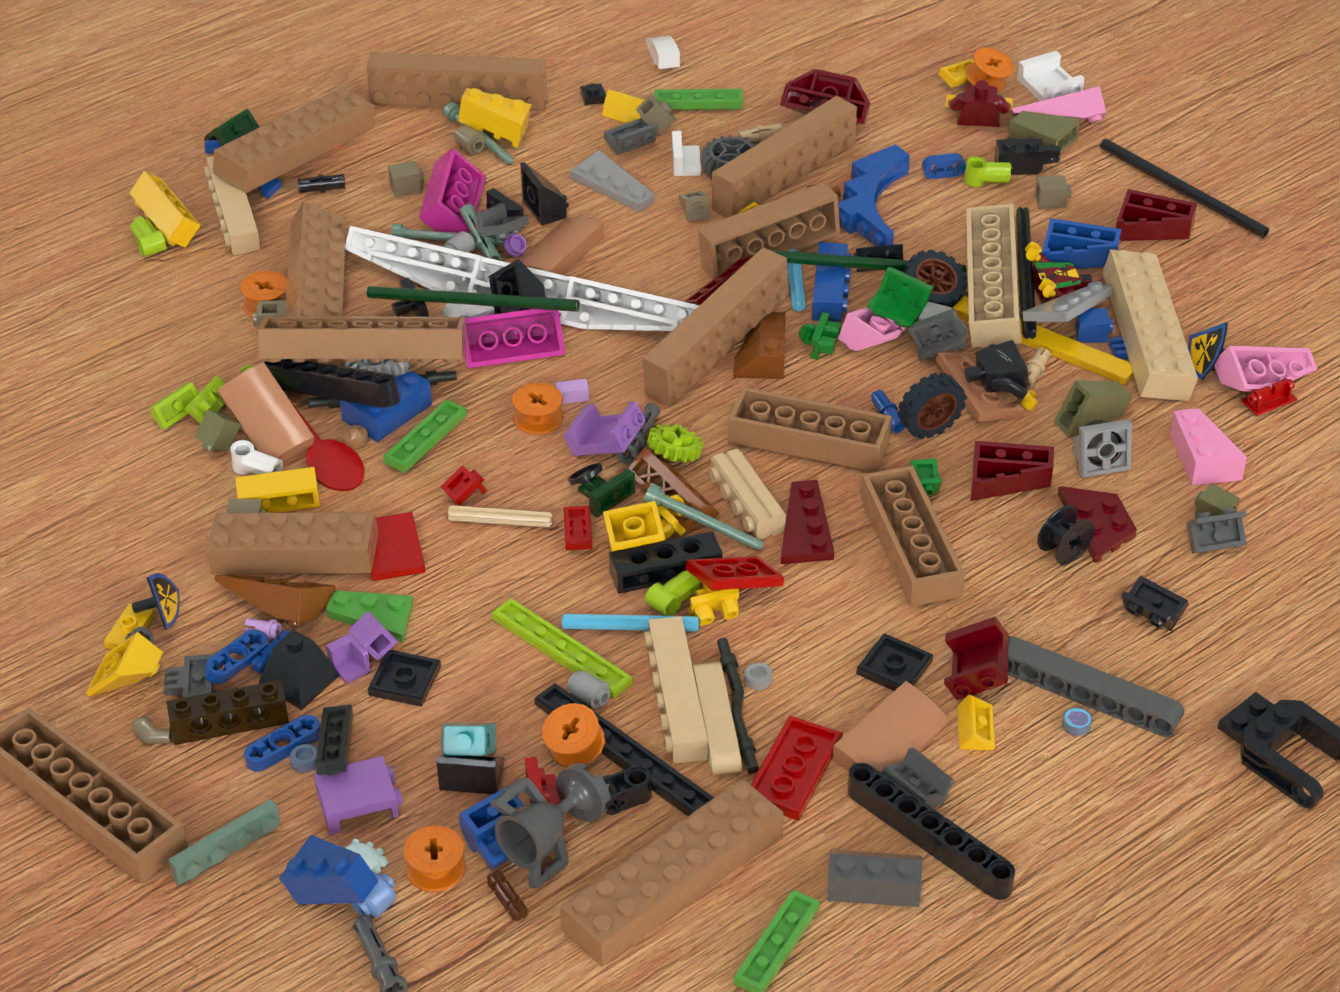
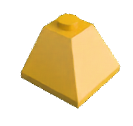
(633, 526)
(126, 665)

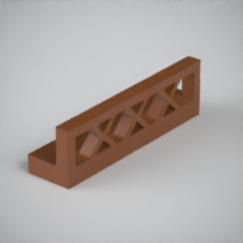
(675, 480)

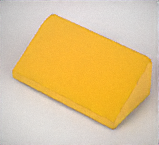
(621, 106)
(975, 724)

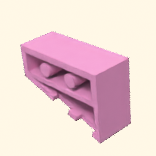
(1205, 449)

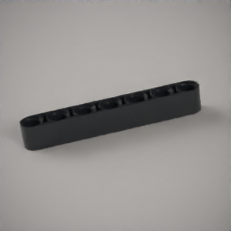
(336, 382)
(931, 831)

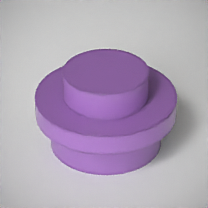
(515, 245)

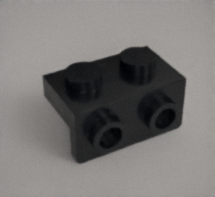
(1155, 603)

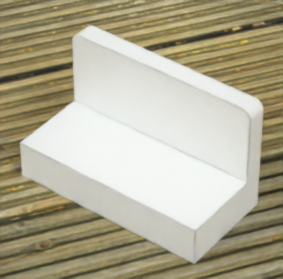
(685, 158)

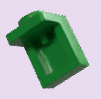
(928, 474)

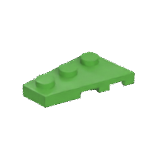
(389, 609)

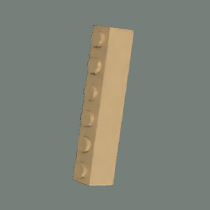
(232, 212)
(677, 690)

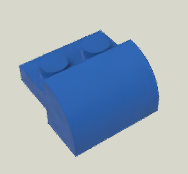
(479, 829)

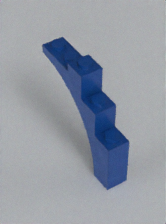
(868, 181)

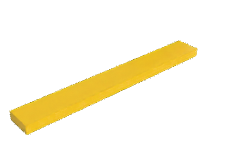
(1069, 350)

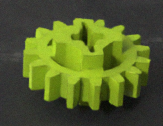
(675, 443)

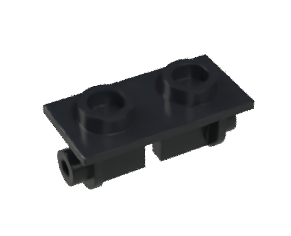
(886, 252)

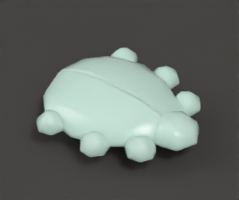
(372, 857)

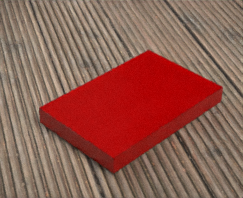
(397, 548)
(734, 573)

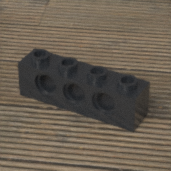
(660, 561)

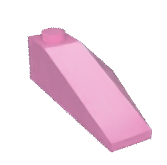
(1081, 105)
(866, 329)
(1258, 367)

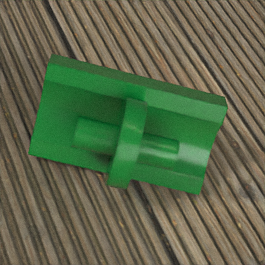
(821, 337)

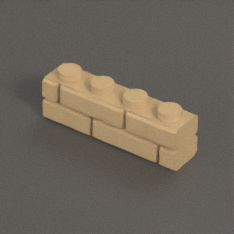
(747, 494)

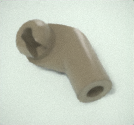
(149, 734)

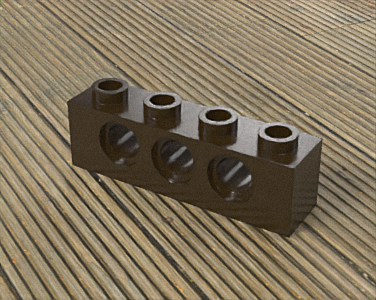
(227, 712)

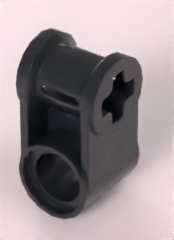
(628, 788)

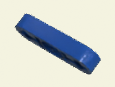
(231, 666)
(270, 754)

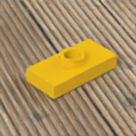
(956, 73)
(127, 623)

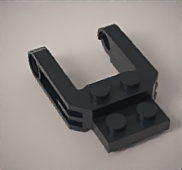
(1265, 727)

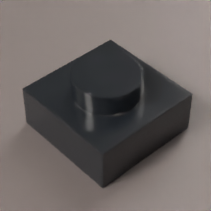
(592, 94)

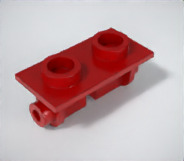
(1269, 398)

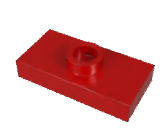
(577, 528)

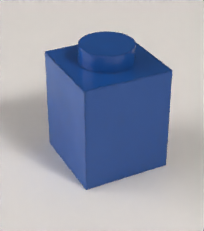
(1093, 326)

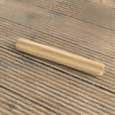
(500, 516)

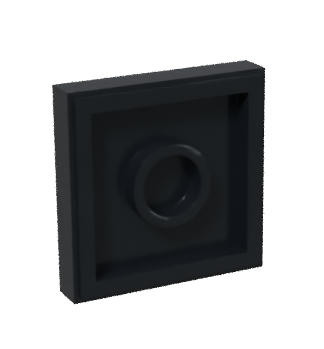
(894, 662)
(404, 677)

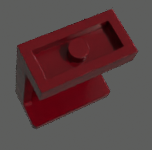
(978, 658)

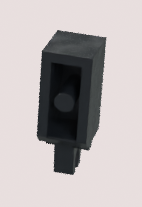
(1026, 155)

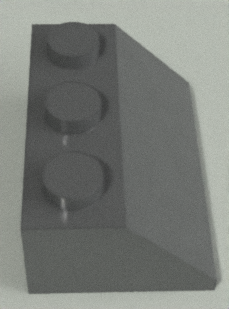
(875, 878)

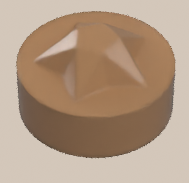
(355, 436)

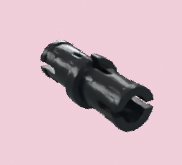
(321, 183)

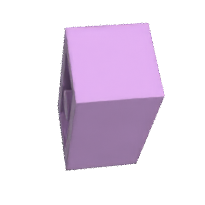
(573, 391)

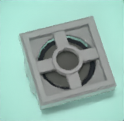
(1101, 444)

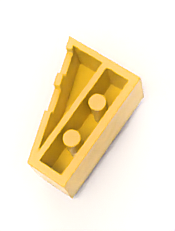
(495, 114)

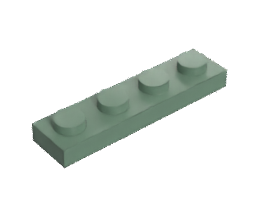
(224, 842)

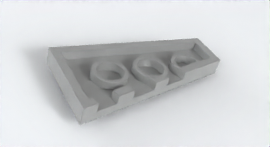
(611, 180)
(1069, 305)

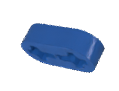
(943, 166)

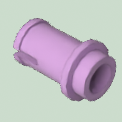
(271, 628)

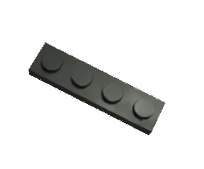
(334, 740)

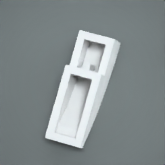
(664, 51)

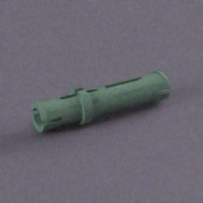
(470, 216)

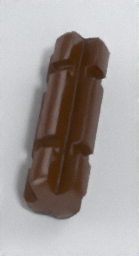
(507, 895)

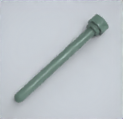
(451, 112)
(403, 232)
(655, 494)

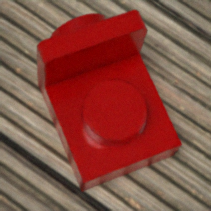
(463, 484)

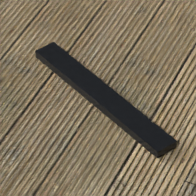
(627, 752)

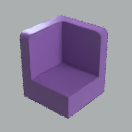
(348, 658)

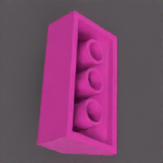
(450, 187)
(513, 337)

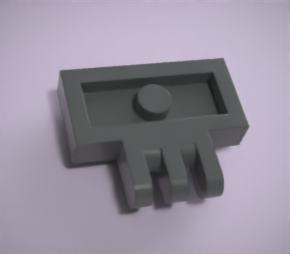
(188, 679)

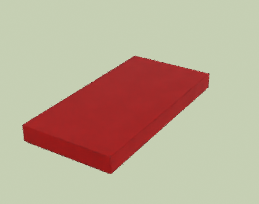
(796, 765)

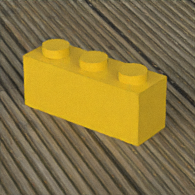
(281, 490)

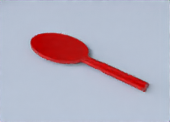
(334, 463)

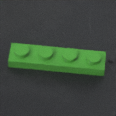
(701, 98)
(425, 436)
(776, 942)

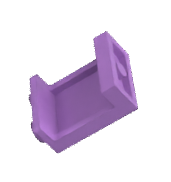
(603, 434)
(357, 792)

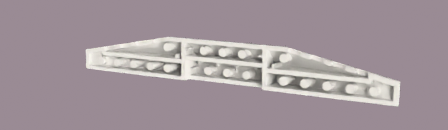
(458, 271)

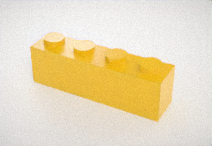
(164, 209)

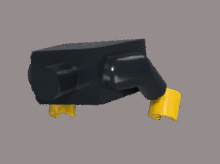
(1002, 370)

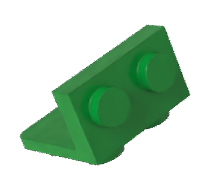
(900, 298)

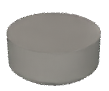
(758, 676)

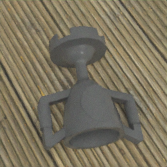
(536, 828)

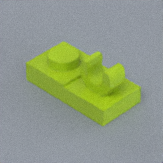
(206, 400)
(172, 407)

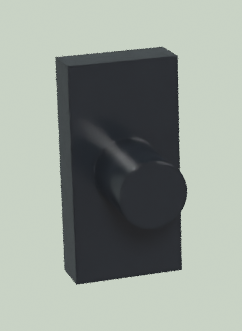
(402, 307)

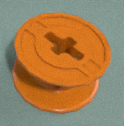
(990, 66)
(262, 287)
(537, 408)
(573, 735)
(439, 873)

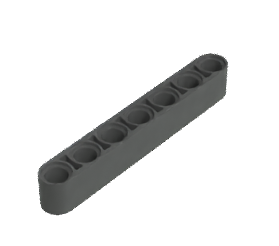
(1093, 688)

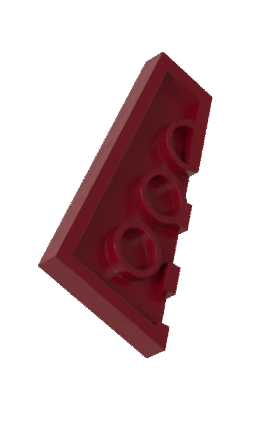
(806, 526)

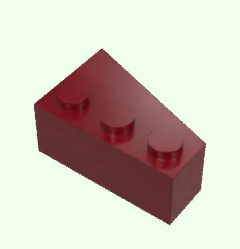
(1155, 217)
(1009, 468)

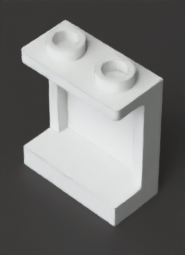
(1046, 78)

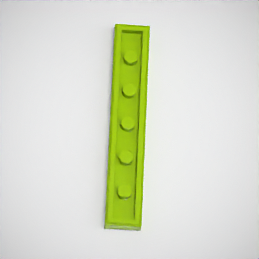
(559, 645)

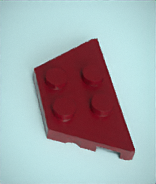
(1109, 516)

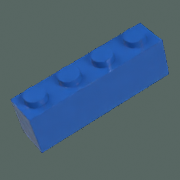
(831, 285)

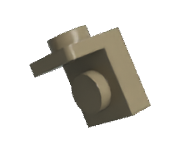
(695, 205)

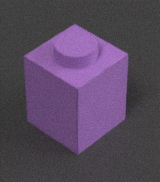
(373, 635)

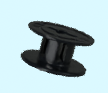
(1065, 534)

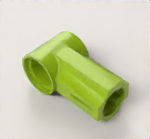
(981, 171)
(148, 239)
(668, 597)

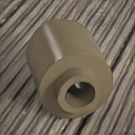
(469, 139)

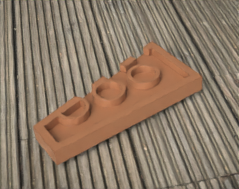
(981, 404)

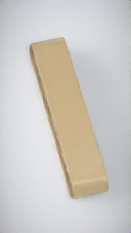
(718, 720)

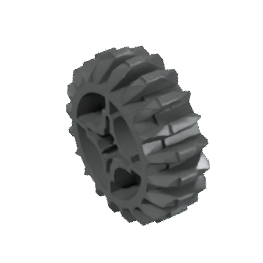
(723, 151)

